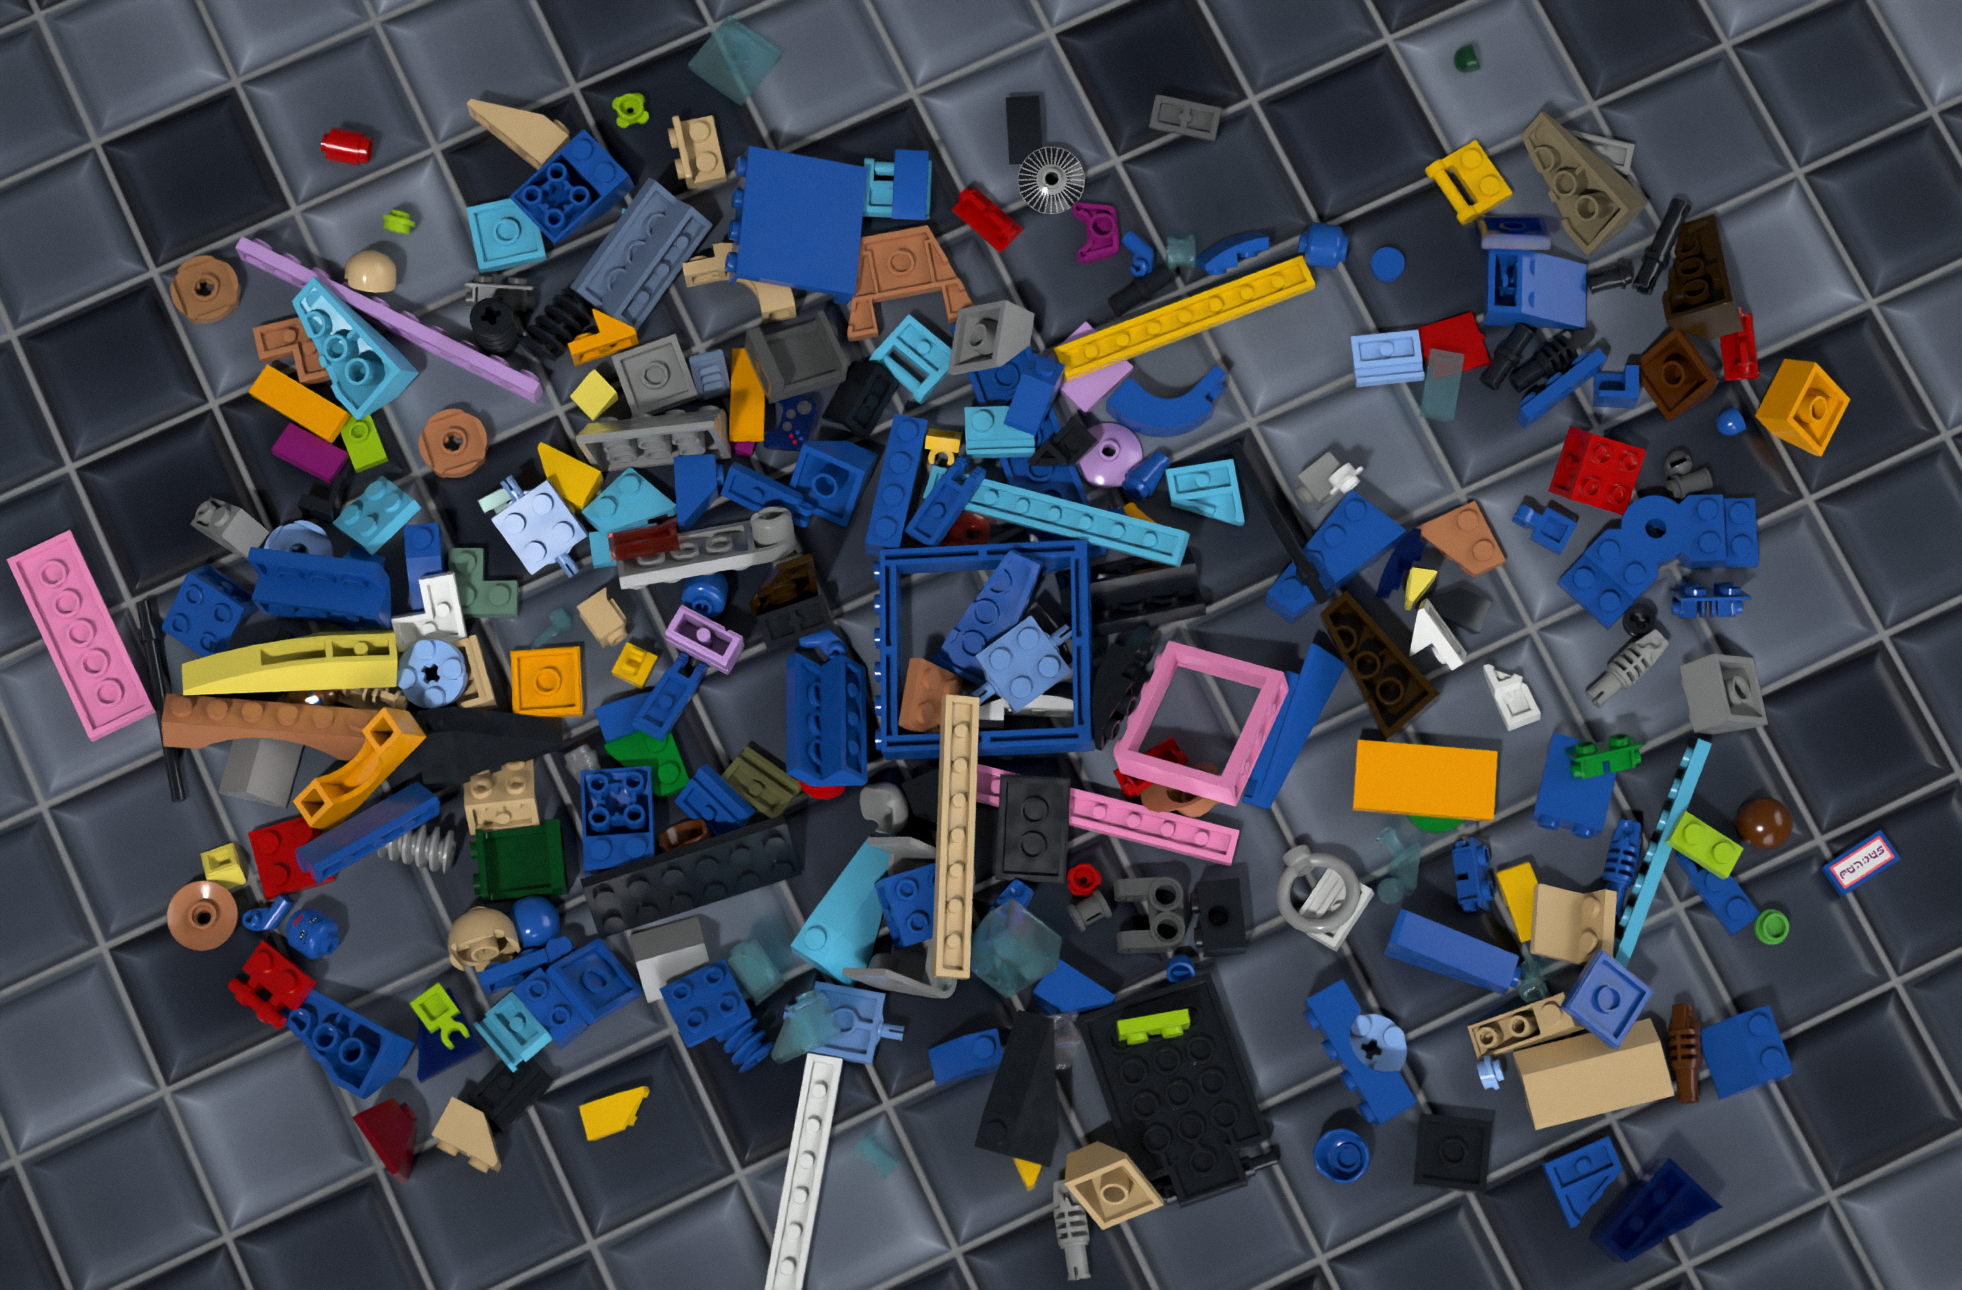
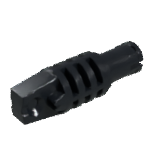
(1551, 359)

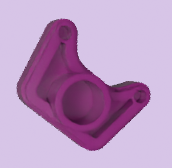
(1100, 229)

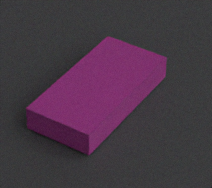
(310, 453)

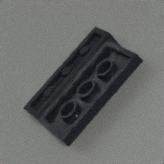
(1136, 594)

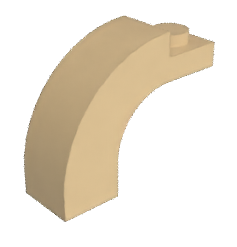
(774, 300)

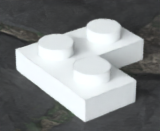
(441, 617)

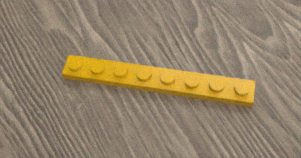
(1184, 318)

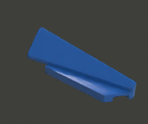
(1293, 724)

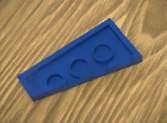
(989, 615)

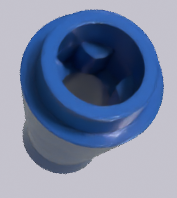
(1144, 478)

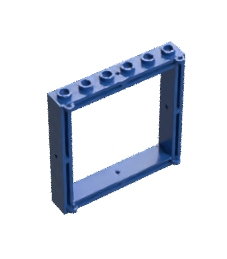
(974, 558)

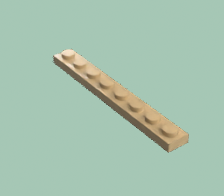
(955, 837)

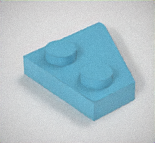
(627, 504)

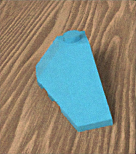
(358, 359)
(846, 920)

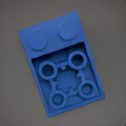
(573, 188)
(1533, 290)
(617, 817)

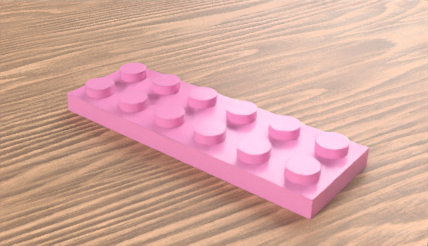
(81, 636)

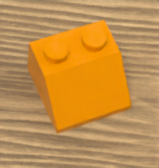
(1803, 406)

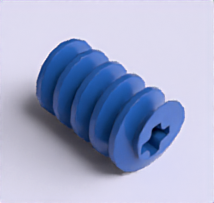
(745, 1044)

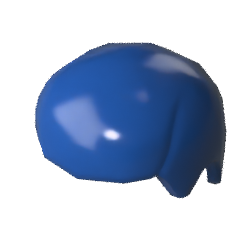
(535, 922)
(1341, 1155)

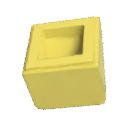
(594, 395)
(1417, 584)
(223, 866)

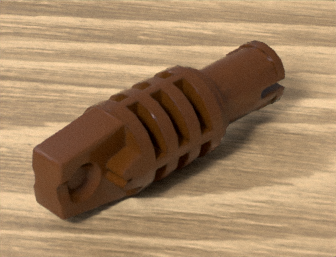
(1685, 1052)

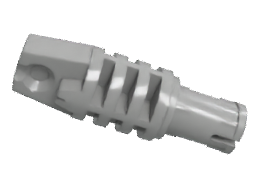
(1628, 667)
(1071, 1230)

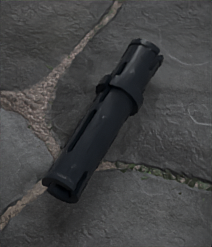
(1657, 256)

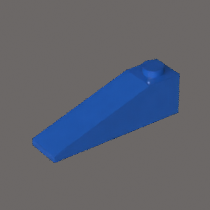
(348, 1044)

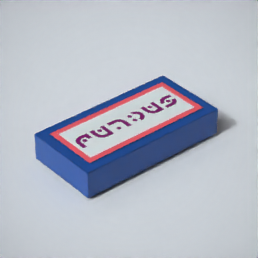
(1860, 863)

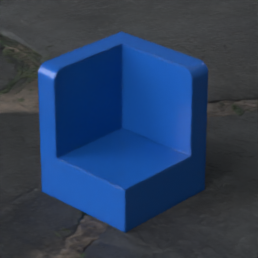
(1617, 389)

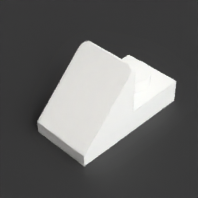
(1432, 629)

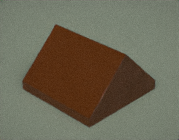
(1676, 375)

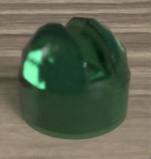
(1466, 60)

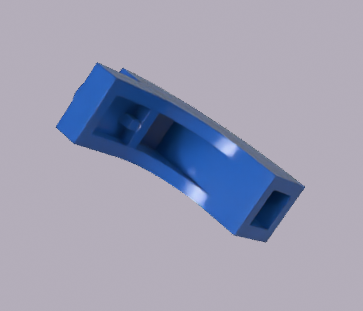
(1166, 417)

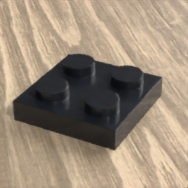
(1452, 1153)

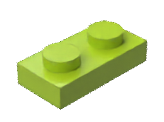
(1704, 845)
(1138, 1029)

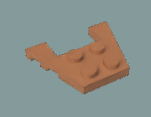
(900, 267)

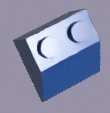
(1745, 1052)

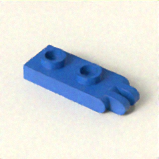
(759, 491)

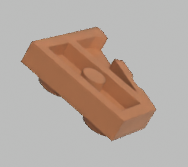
(1464, 539)

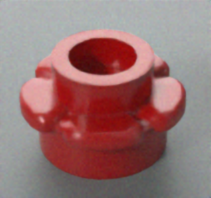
(1083, 870)

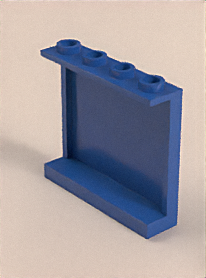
(797, 222)

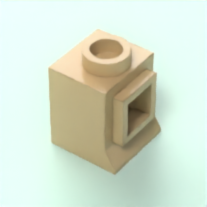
(604, 619)

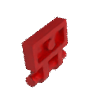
(279, 976)

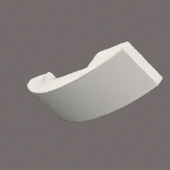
(992, 714)

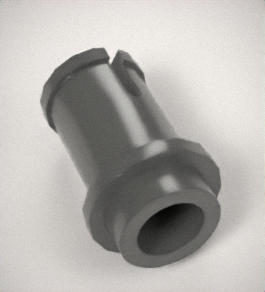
(1688, 484)

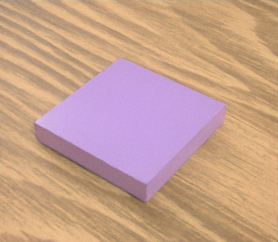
(1092, 388)

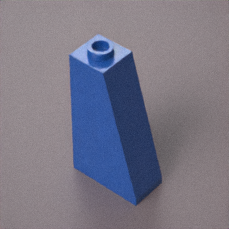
(1451, 953)

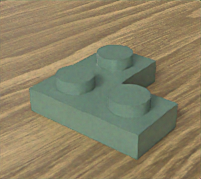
(478, 596)

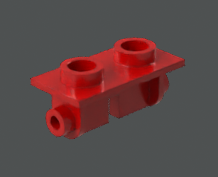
(986, 219)
(1739, 352)
(1166, 751)

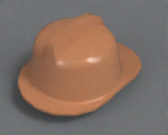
(1166, 799)

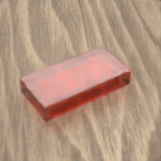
(643, 541)

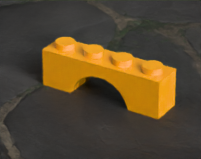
(387, 743)

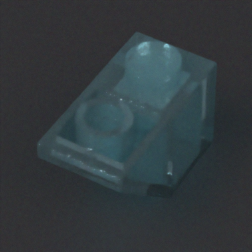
(754, 970)

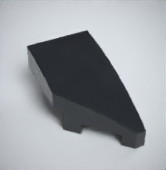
(1066, 448)
(1461, 609)

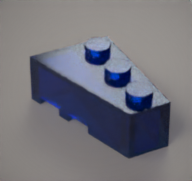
(1652, 1211)

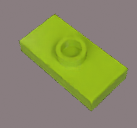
(363, 442)

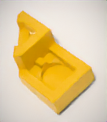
(612, 1113)

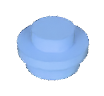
(1490, 1072)

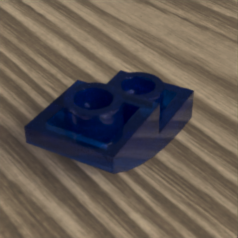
(1407, 551)

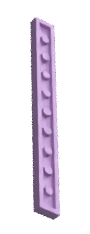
(400, 324)

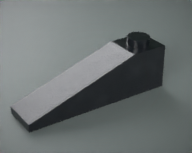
(474, 740)
(1022, 1103)

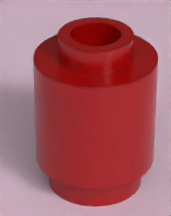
(347, 146)

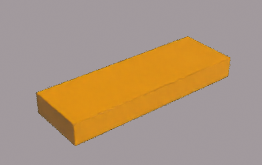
(746, 401)
(299, 403)

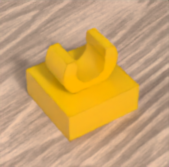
(943, 441)
(635, 665)

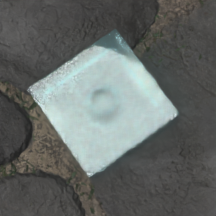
(735, 60)

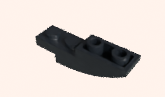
(1114, 684)

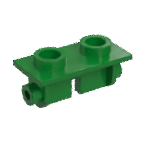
(1590, 756)

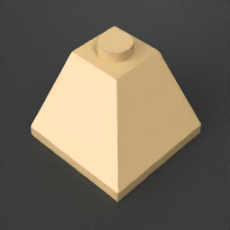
(1109, 1184)

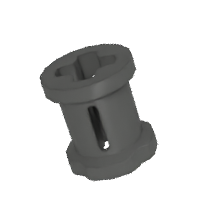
(1089, 910)

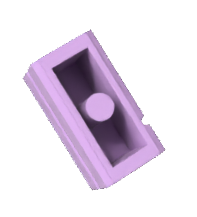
(704, 639)

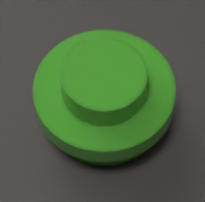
(1771, 927)

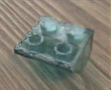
(1013, 949)

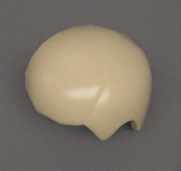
(371, 272)

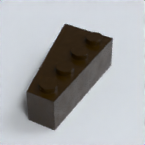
(1382, 674)

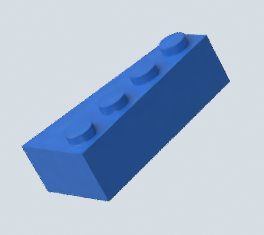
(1340, 549)

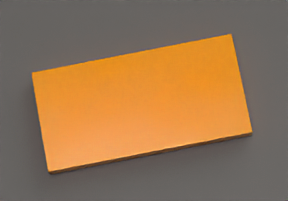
(1425, 780)

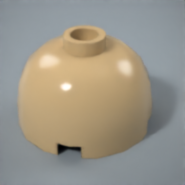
(482, 939)

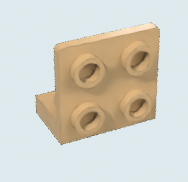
(502, 798)
(1572, 923)

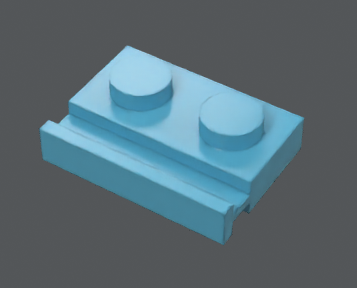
(990, 438)
(512, 1031)

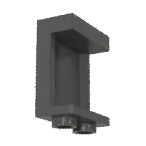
(797, 358)

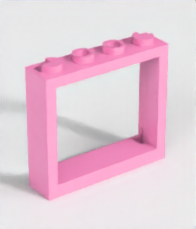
(1248, 747)

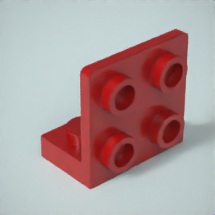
(1597, 471)

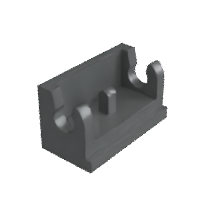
(1185, 118)

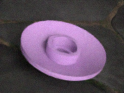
(1110, 471)

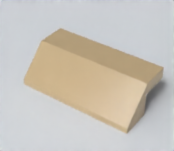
(1589, 1078)

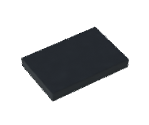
(1033, 828)

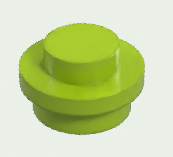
(398, 222)

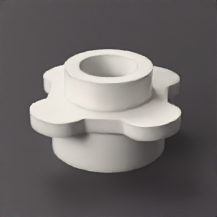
(1345, 479)

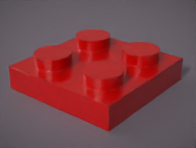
(276, 857)

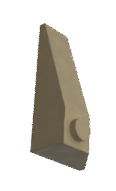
(1587, 191)

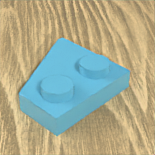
(1207, 490)

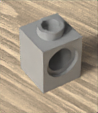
(1313, 482)

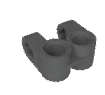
(1158, 914)

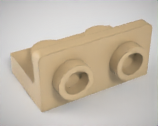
(699, 152)

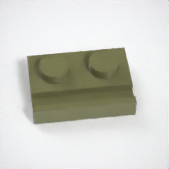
(761, 784)

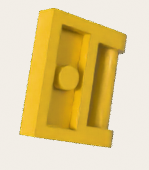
(1476, 176)

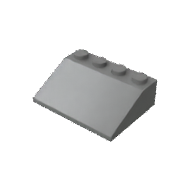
(655, 439)

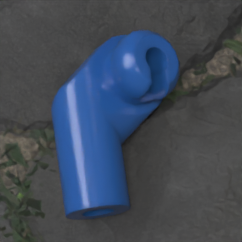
(1142, 254)
(826, 641)
(268, 917)

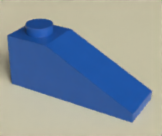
(423, 557)

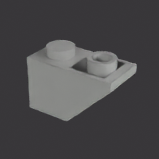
(229, 526)

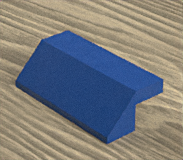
(321, 588)
(826, 721)
(367, 831)

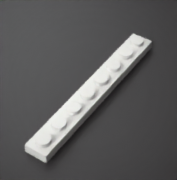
(804, 1173)

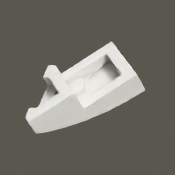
(1511, 698)

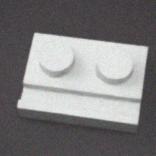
(1326, 901)

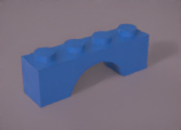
(896, 484)
(1381, 1093)

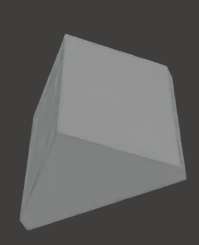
(261, 770)
(668, 955)

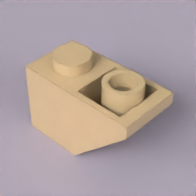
(467, 1132)

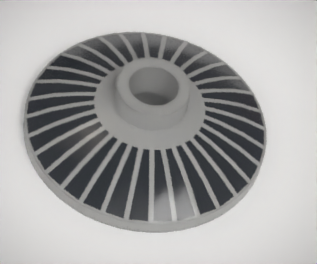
(1045, 197)

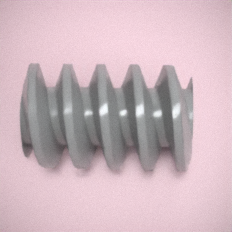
(423, 849)

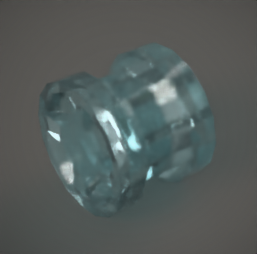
(1180, 252)

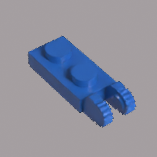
(944, 504)
(669, 699)
(1721, 896)
(503, 975)

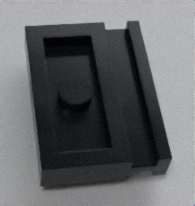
(509, 1094)

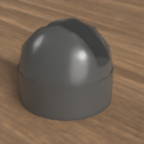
(1681, 469)

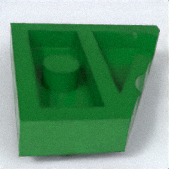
(663, 757)

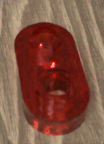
(958, 533)

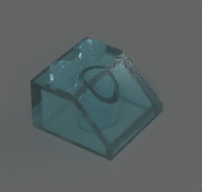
(806, 1027)

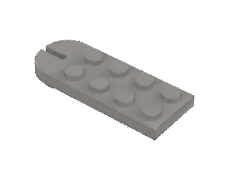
(715, 549)

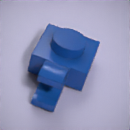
(1550, 529)

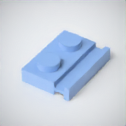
(1387, 358)

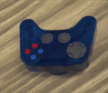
(795, 425)

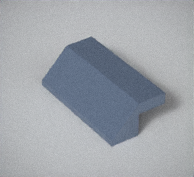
(641, 255)

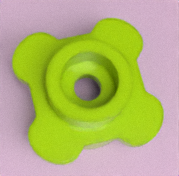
(627, 101)

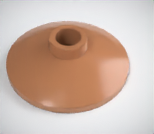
(195, 900)

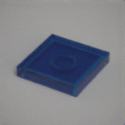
(1512, 232)

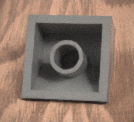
(1723, 694)

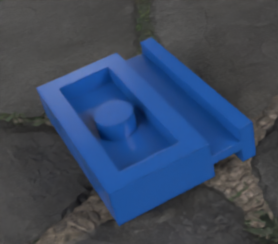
(715, 802)

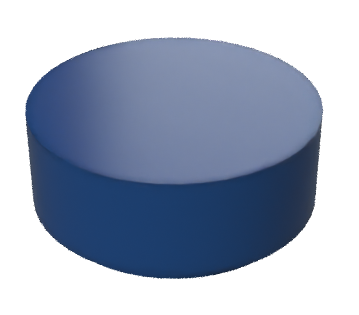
(1387, 264)

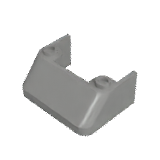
(910, 967)

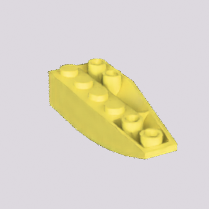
(298, 664)

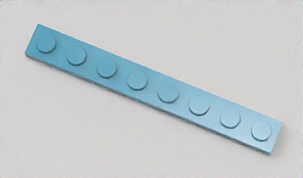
(1073, 520)
(1658, 853)

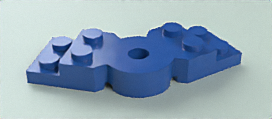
(1626, 560)

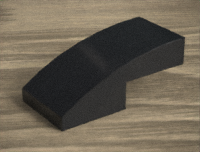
(1023, 127)

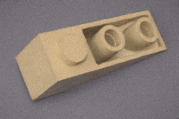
(1523, 1027)

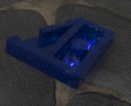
(435, 1056)

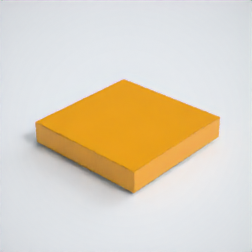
(547, 682)

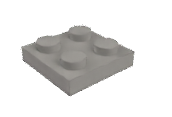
(655, 376)

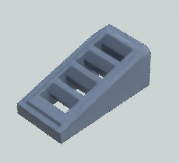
(710, 375)

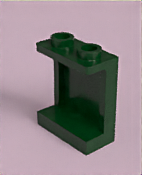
(520, 863)

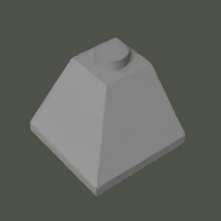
(989, 336)

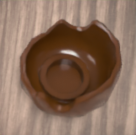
(1763, 823)
(683, 834)

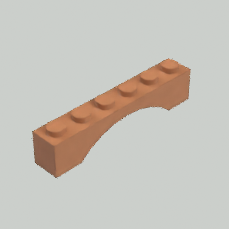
(204, 720)

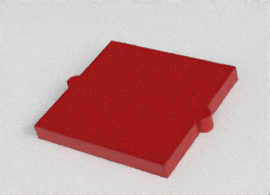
(1458, 336)

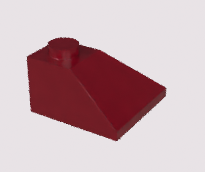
(391, 1135)

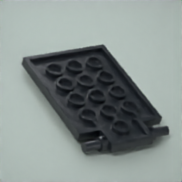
(1182, 1099)

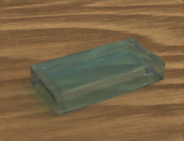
(1441, 385)

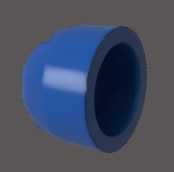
(1730, 422)
(1180, 968)

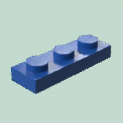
(1560, 387)

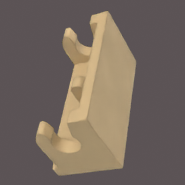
(478, 690)

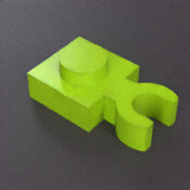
(437, 1012)

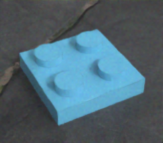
(504, 236)
(376, 515)

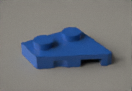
(1581, 1177)

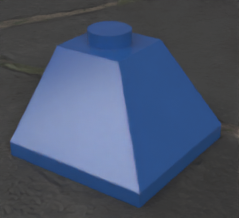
(833, 477)

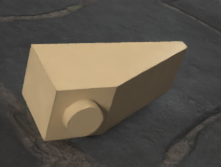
(524, 132)

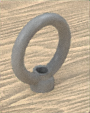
(1301, 862)

